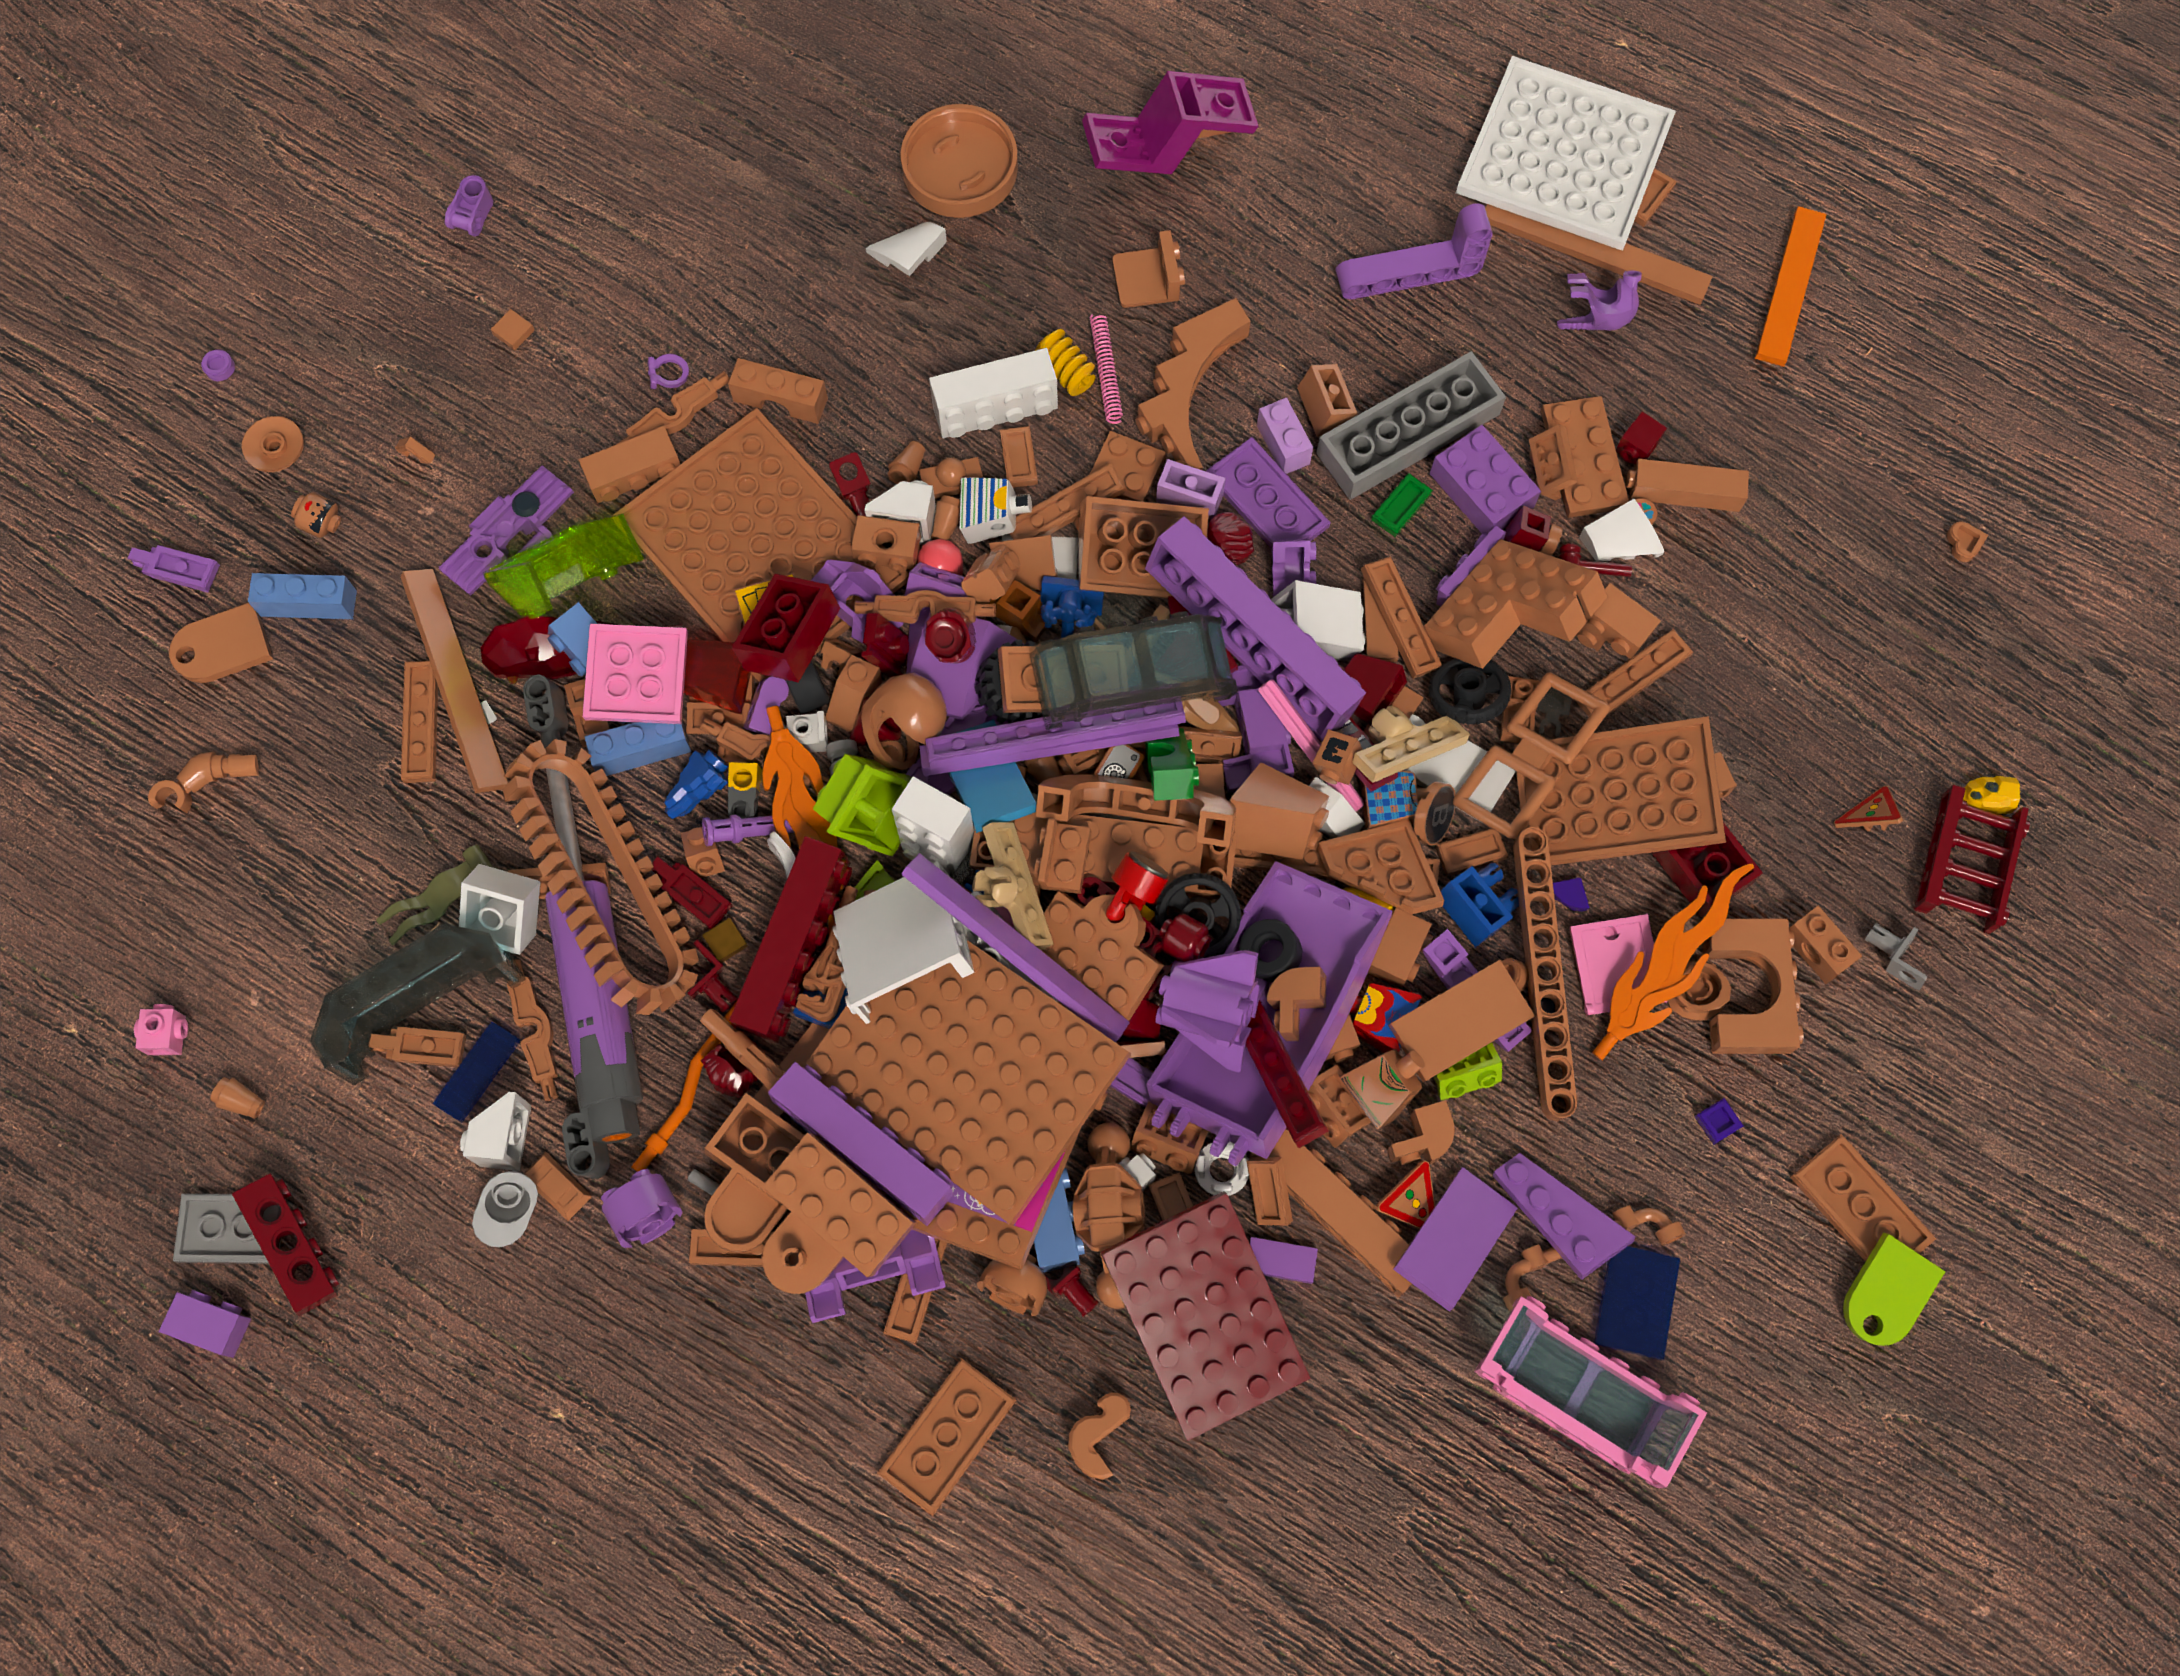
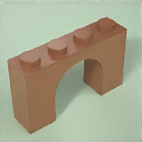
(1769, 947)

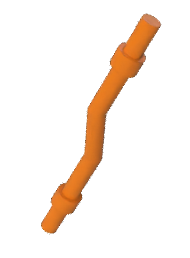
(658, 1142)

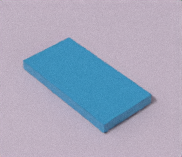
(993, 791)

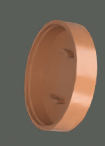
(959, 160)

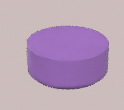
(218, 365)

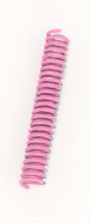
(1100, 368)

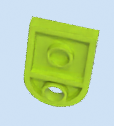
(1892, 1288)

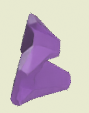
(848, 580)

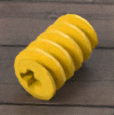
(1067, 364)

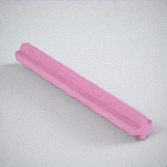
(1302, 734)

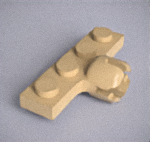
(1405, 744)
(1011, 884)

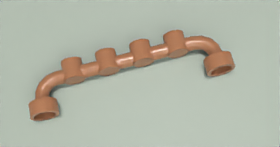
(1536, 1258)

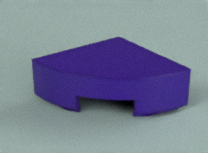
(1571, 894)

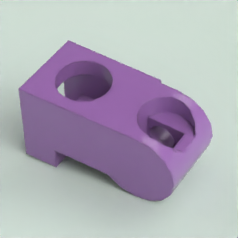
(768, 693)

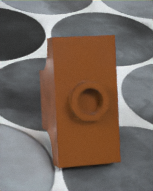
(1021, 609)

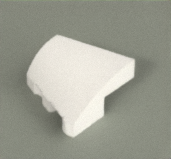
(909, 247)
(1621, 535)

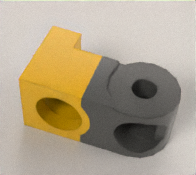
(744, 789)

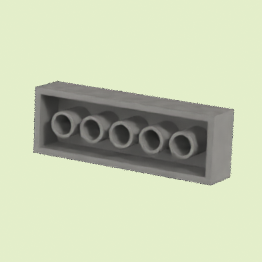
(1410, 425)

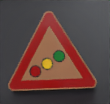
(1874, 810)
(1411, 1198)

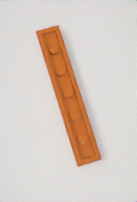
(1790, 286)

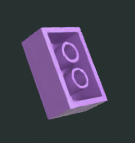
(1484, 480)

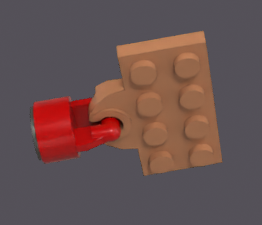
(1104, 937)

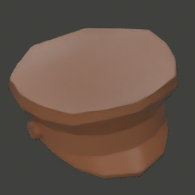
(1705, 996)

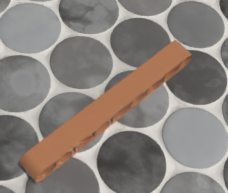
(1540, 988)

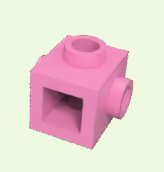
(160, 1030)

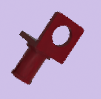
(854, 489)
(711, 984)
(1072, 1289)

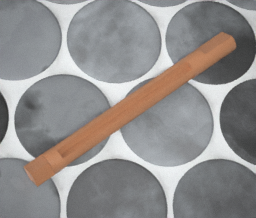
(743, 1049)

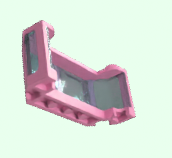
(1590, 1395)

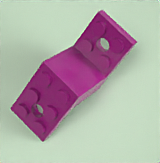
(1169, 123)

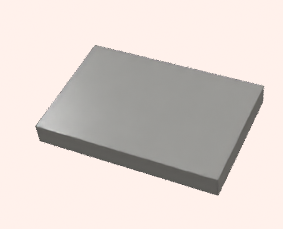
(216, 1231)

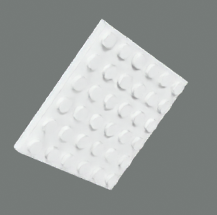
(1566, 152)

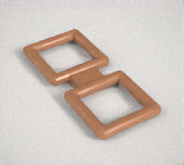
(1531, 755)

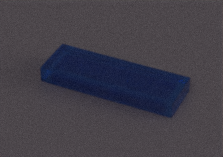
(476, 1072)

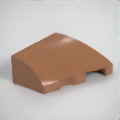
(1035, 559)

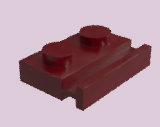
(885, 645)

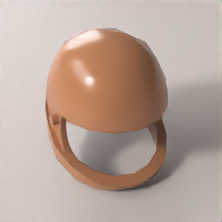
(913, 705)

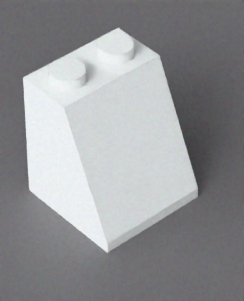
(1327, 615)

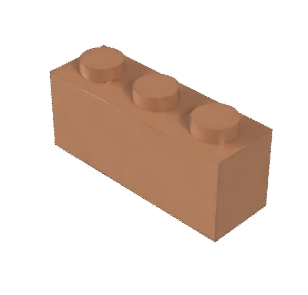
(630, 464)

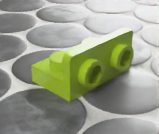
(1474, 1072)

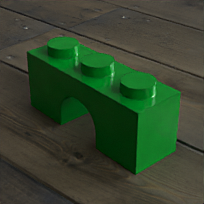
(1172, 767)

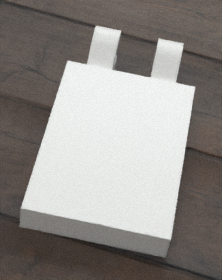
(1455, 768)

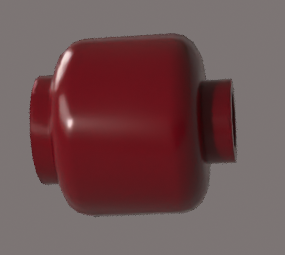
(1185, 938)

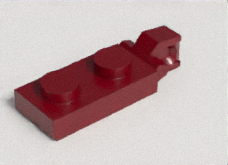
(692, 892)

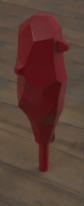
(523, 650)

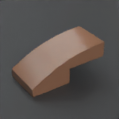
(575, 698)

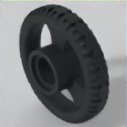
(1470, 690)
(1225, 906)

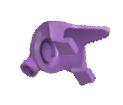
(1609, 308)

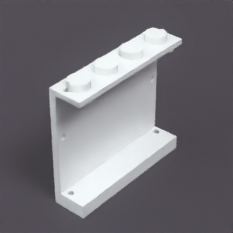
(894, 940)

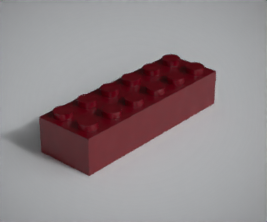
(791, 940)

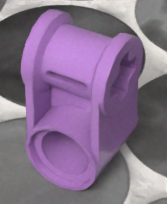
(467, 210)

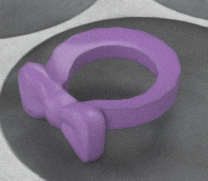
(655, 379)

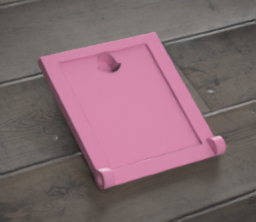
(1604, 960)

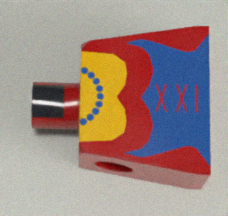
(1377, 1010)

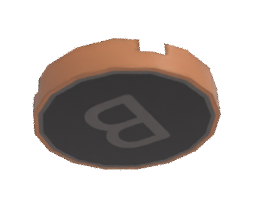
(1434, 813)

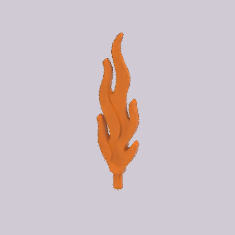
(791, 798)
(1666, 967)

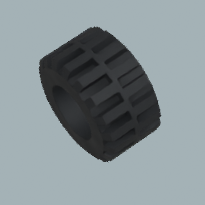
(991, 688)

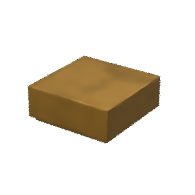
(725, 940)

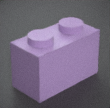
(1284, 436)
(1190, 487)

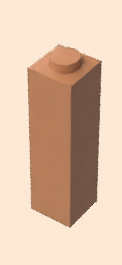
(1688, 485)

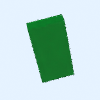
(1401, 505)

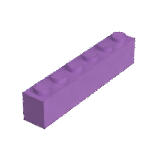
(862, 1143)

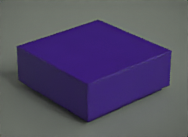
(1718, 1121)

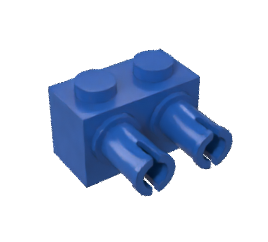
(1476, 906)

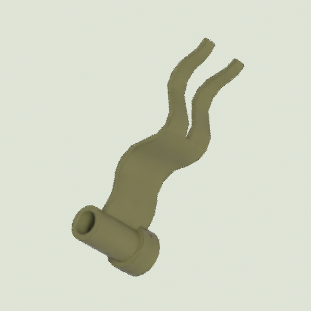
(438, 896)

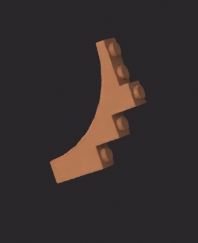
(1196, 347)

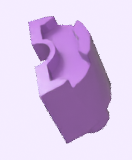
(1292, 562)

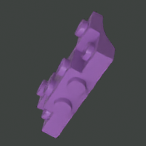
(1262, 733)
(915, 1256)

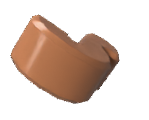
(1092, 1430)

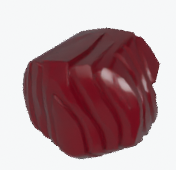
(1231, 536)
(950, 636)
(727, 1072)

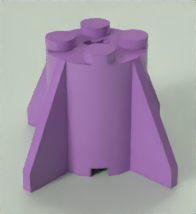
(1213, 1003)

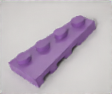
(1565, 1219)

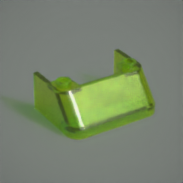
(563, 562)

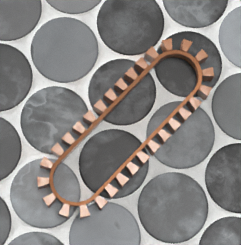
(521, 786)

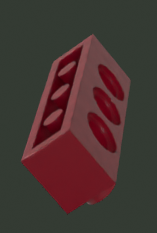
(252, 1203)

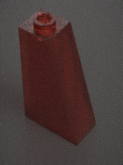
(715, 675)

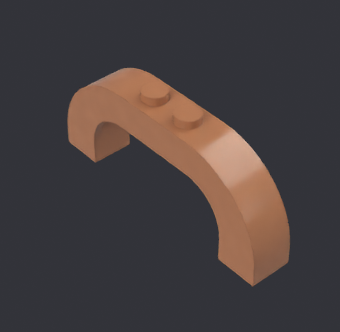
(1079, 794)

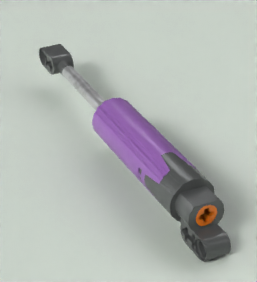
(595, 1026)

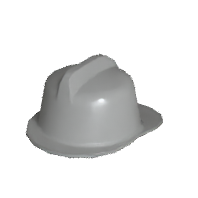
(504, 1208)

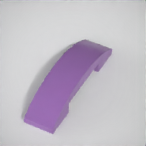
(1452, 967)

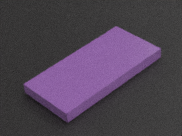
(1268, 496)
(1455, 1239)

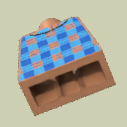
(1392, 801)

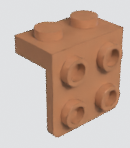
(1149, 274)

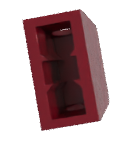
(1379, 680)

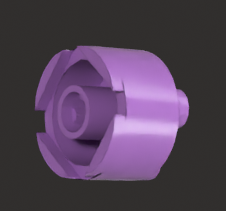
(640, 1208)

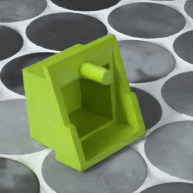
(861, 803)

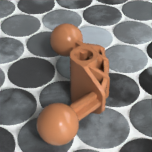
(1108, 1202)

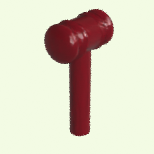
(1571, 553)

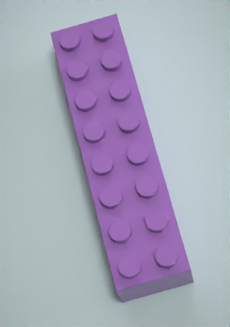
(1254, 627)

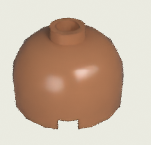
(1015, 1287)

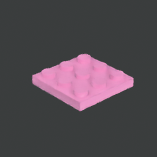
(635, 674)

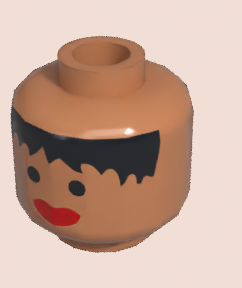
(316, 515)

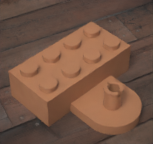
(751, 1149)
(831, 1218)

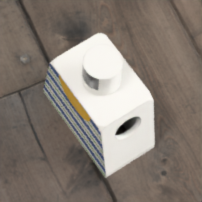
(989, 508)

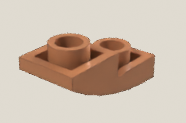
(1520, 690)

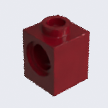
(1640, 438)

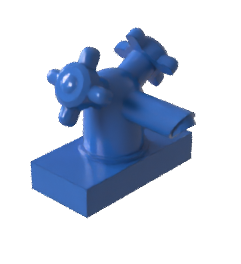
(1066, 602)

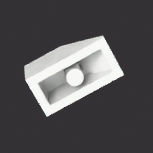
(1342, 817)

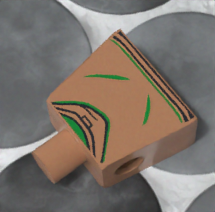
(1385, 1085)

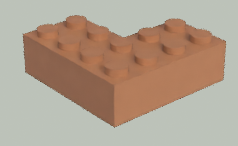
(1513, 589)

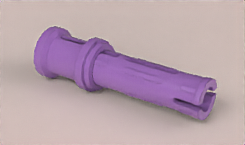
(736, 829)

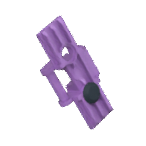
(500, 522)

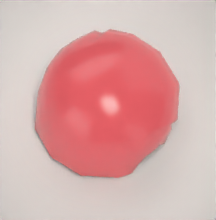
(942, 555)

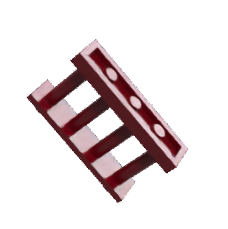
(1940, 865)

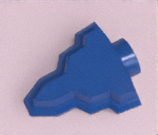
(696, 783)

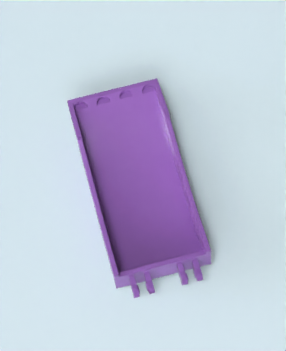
(1336, 934)

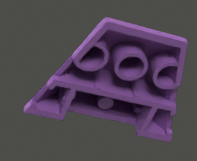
(954, 679)

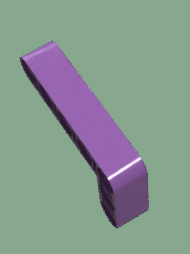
(1423, 264)

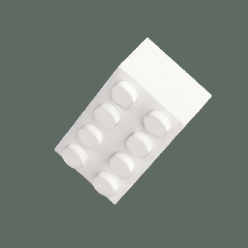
(994, 393)
(933, 825)

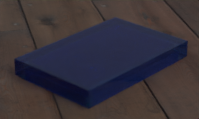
(1637, 1302)

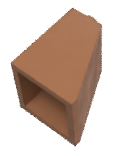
(1278, 814)

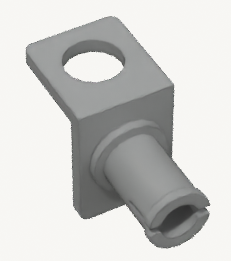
(1896, 948)

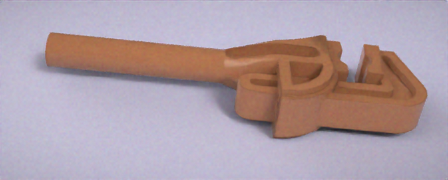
(826, 976)

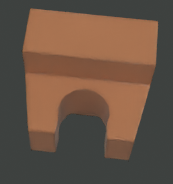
(837, 651)

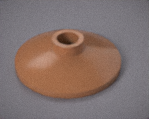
(265, 436)

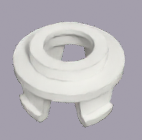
(1214, 1187)

